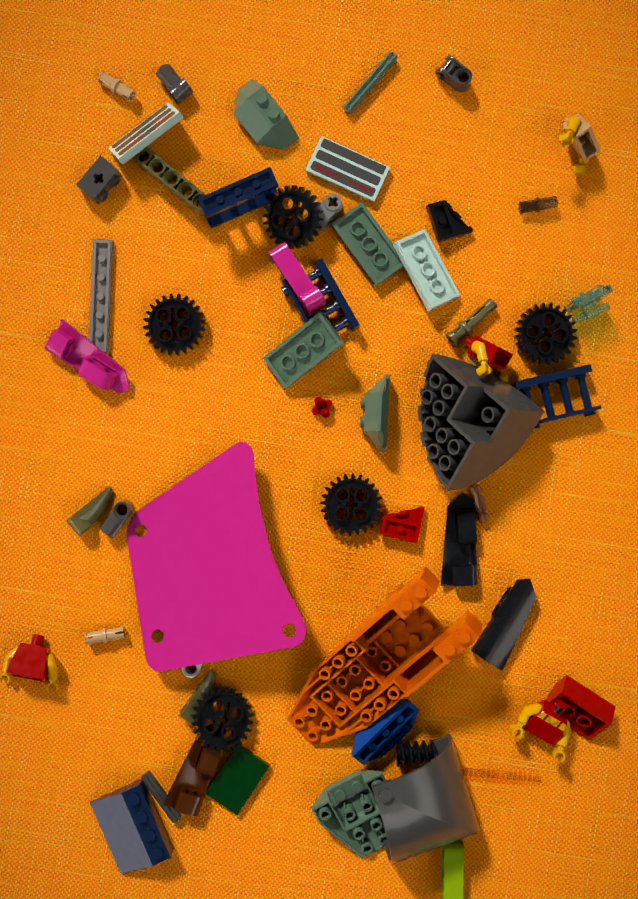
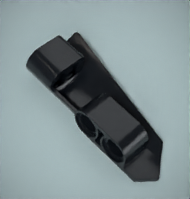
(460, 543)
(506, 624)

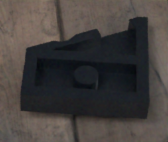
(446, 221)

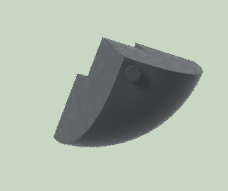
(471, 421)

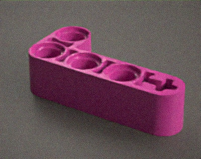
(297, 279)

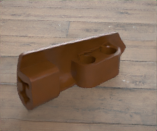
(193, 778)

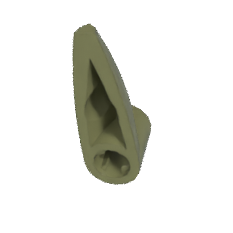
(87, 515)
(206, 684)

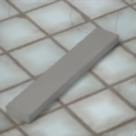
(101, 293)

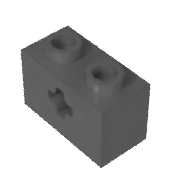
(98, 171)

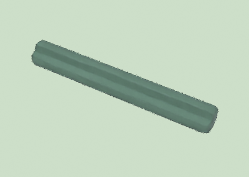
(370, 82)

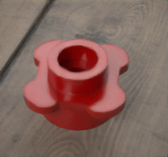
(319, 402)

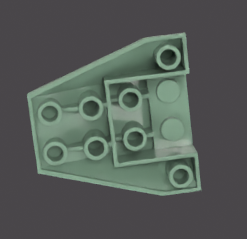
(351, 812)

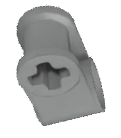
(329, 213)

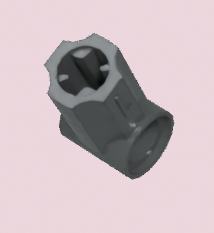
(177, 87)
(116, 518)

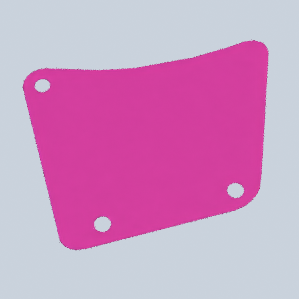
(209, 569)

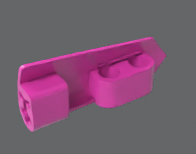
(85, 356)

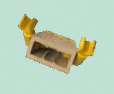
(582, 138)

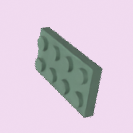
(368, 244)
(303, 350)

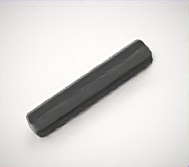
(160, 795)

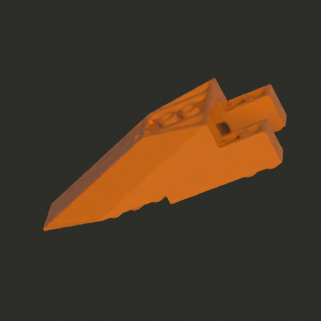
(380, 663)

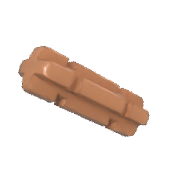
(479, 503)

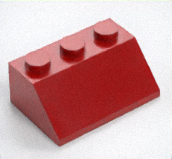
(586, 710)

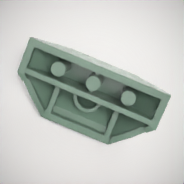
(263, 117)
(376, 413)

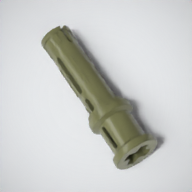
(465, 327)

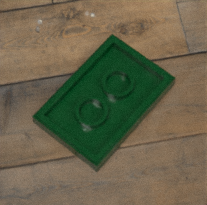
(237, 779)

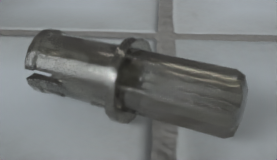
(538, 204)

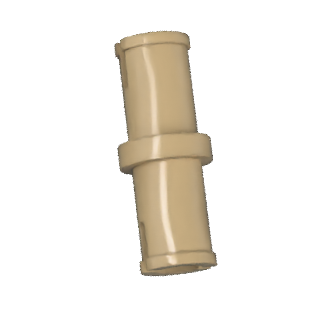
(116, 86)
(104, 635)

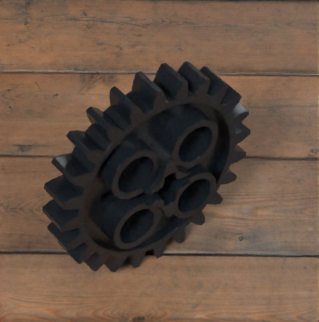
(279, 206)
(535, 319)
(157, 327)
(333, 503)
(206, 712)

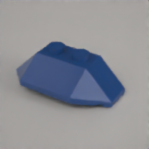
(384, 732)

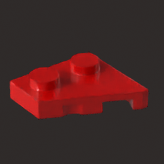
(403, 525)

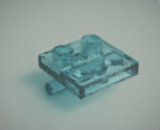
(587, 305)

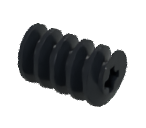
(415, 752)

